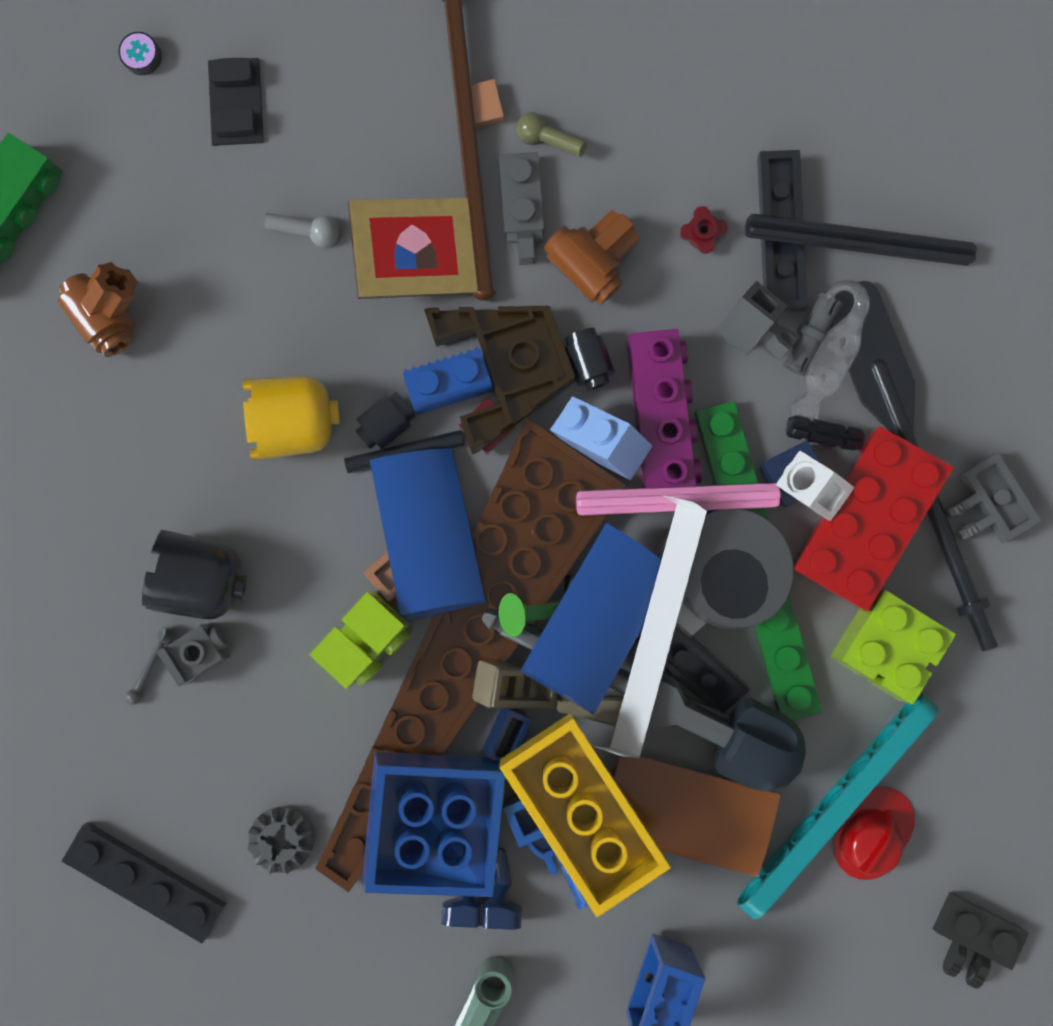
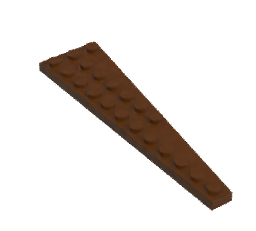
(522, 548)

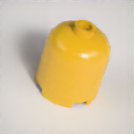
(288, 416)

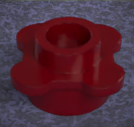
(703, 241)

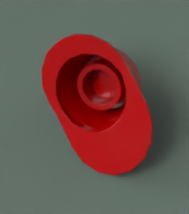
(875, 835)

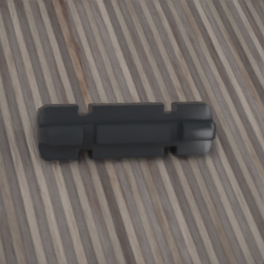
(824, 432)

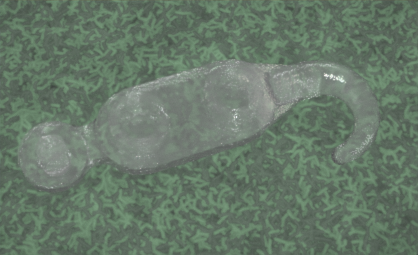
(834, 354)

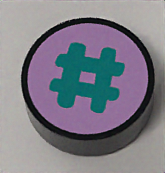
(140, 53)

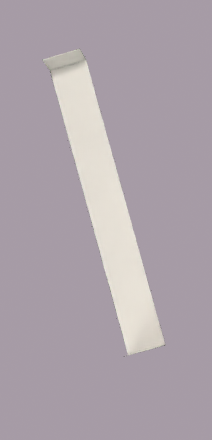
(658, 629)

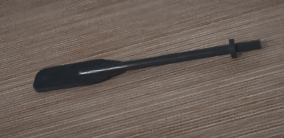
(888, 393)

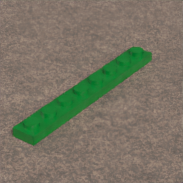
(779, 635)

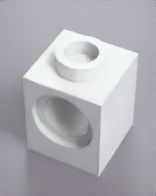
(815, 485)

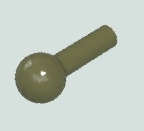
(533, 129)

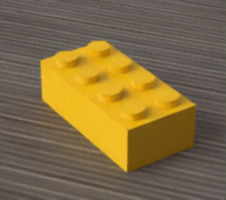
(584, 815)

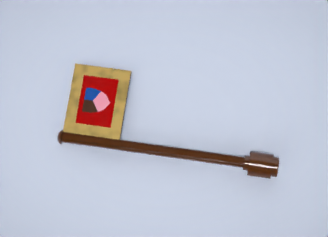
(429, 242)

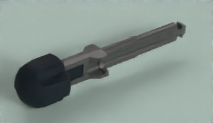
(753, 742)

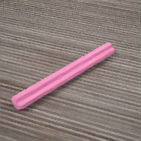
(652, 499)

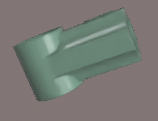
(486, 1003)

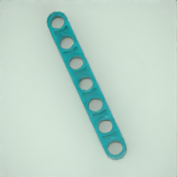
(836, 806)

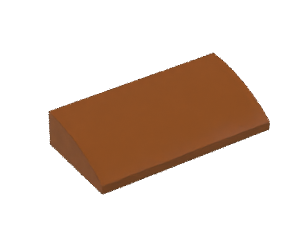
(699, 813)

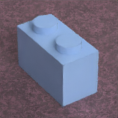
(601, 437)

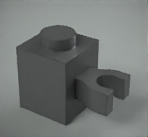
(754, 321)

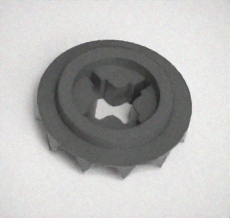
(297, 831)

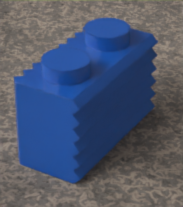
(448, 381)

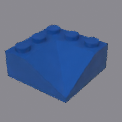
(433, 825)

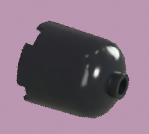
(193, 577)

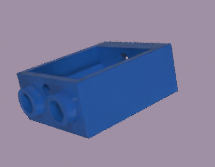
(673, 991)

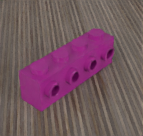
(661, 408)

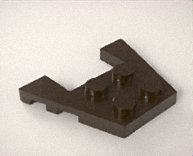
(521, 357)

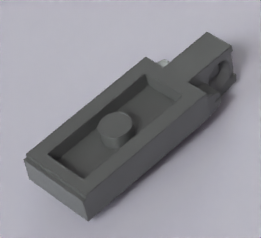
(522, 202)

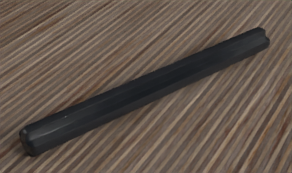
(860, 239)

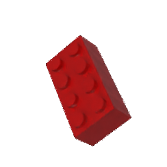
(877, 520)

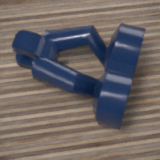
(490, 914)

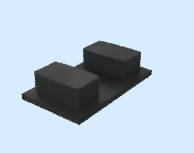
(235, 101)

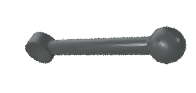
(134, 695)

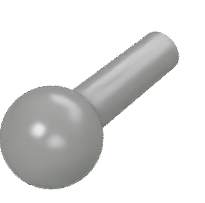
(323, 230)

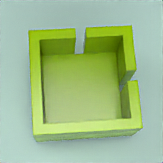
(368, 633)
(895, 644)

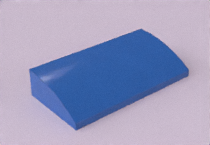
(427, 533)
(596, 620)

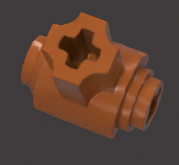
(593, 256)
(99, 307)

